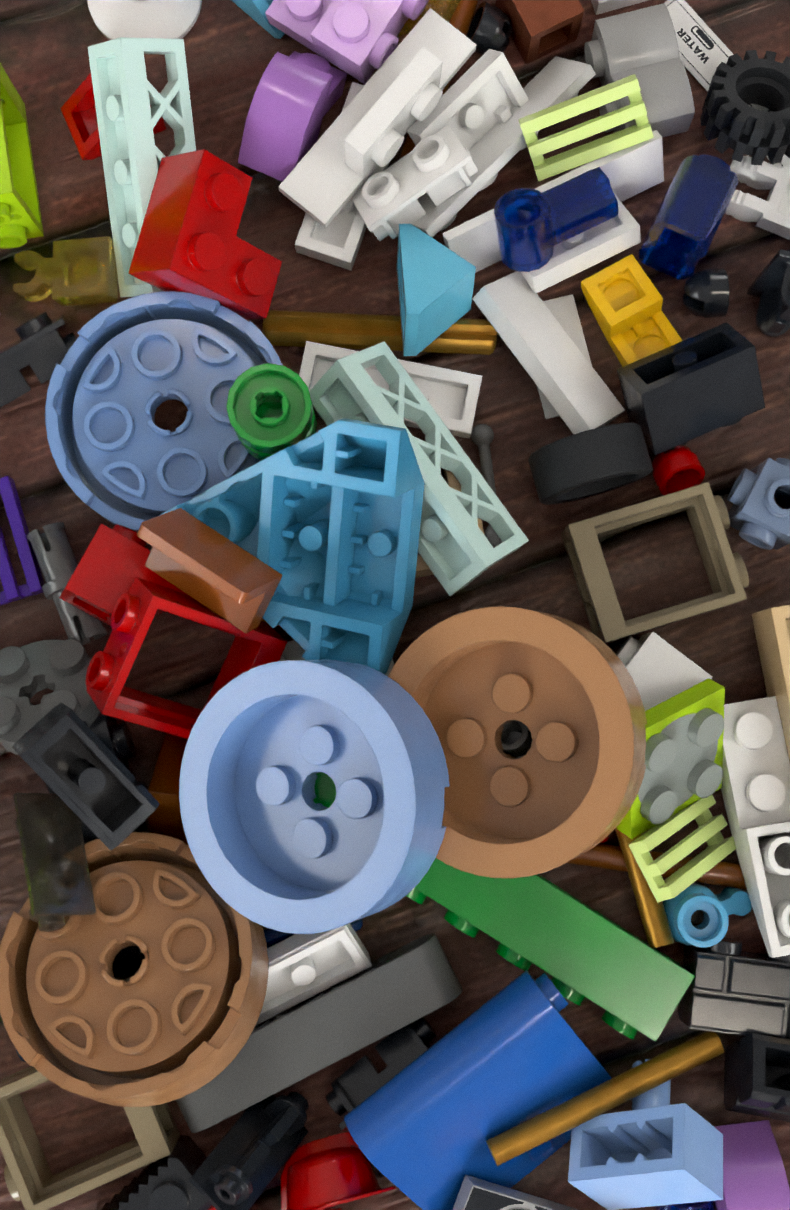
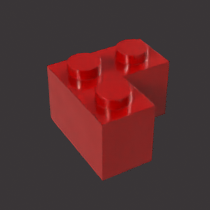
(192, 238)

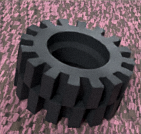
(738, 124)

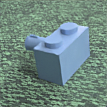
(647, 1155)

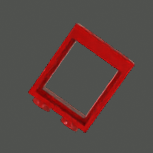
(130, 624)

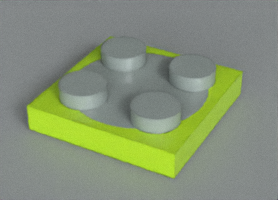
(680, 756)

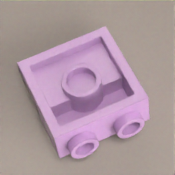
(346, 32)

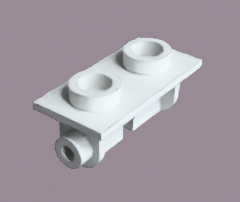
(434, 166)

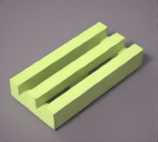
(595, 149)
(708, 832)

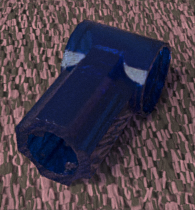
(535, 221)

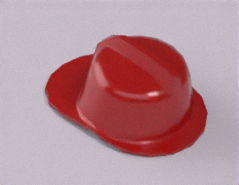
(327, 1175)

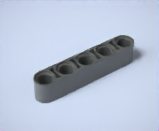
(327, 1029)

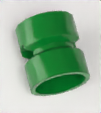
(270, 409)

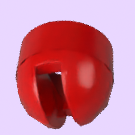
(677, 470)

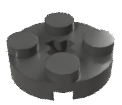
(35, 667)

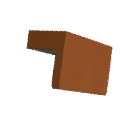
(209, 568)

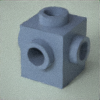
(754, 506)

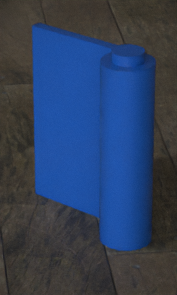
(472, 1085)

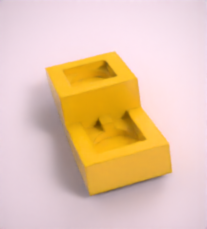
(629, 311)

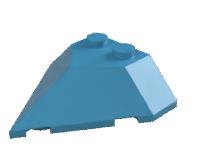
(340, 529)

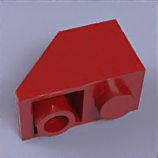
(109, 571)

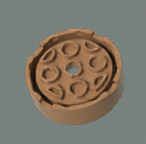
(584, 726)
(174, 1018)

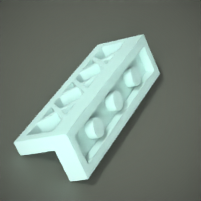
(127, 134)
(449, 518)

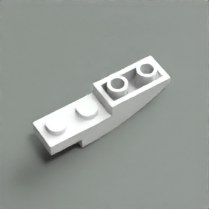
(759, 812)

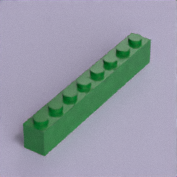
(559, 935)

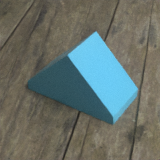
(432, 288)

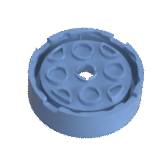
(116, 378)
(253, 792)

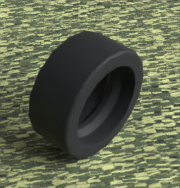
(590, 463)

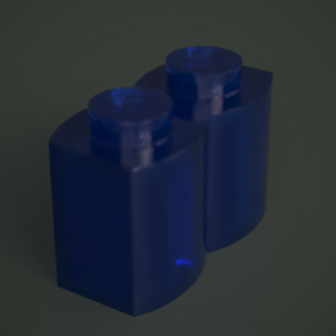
(689, 216)

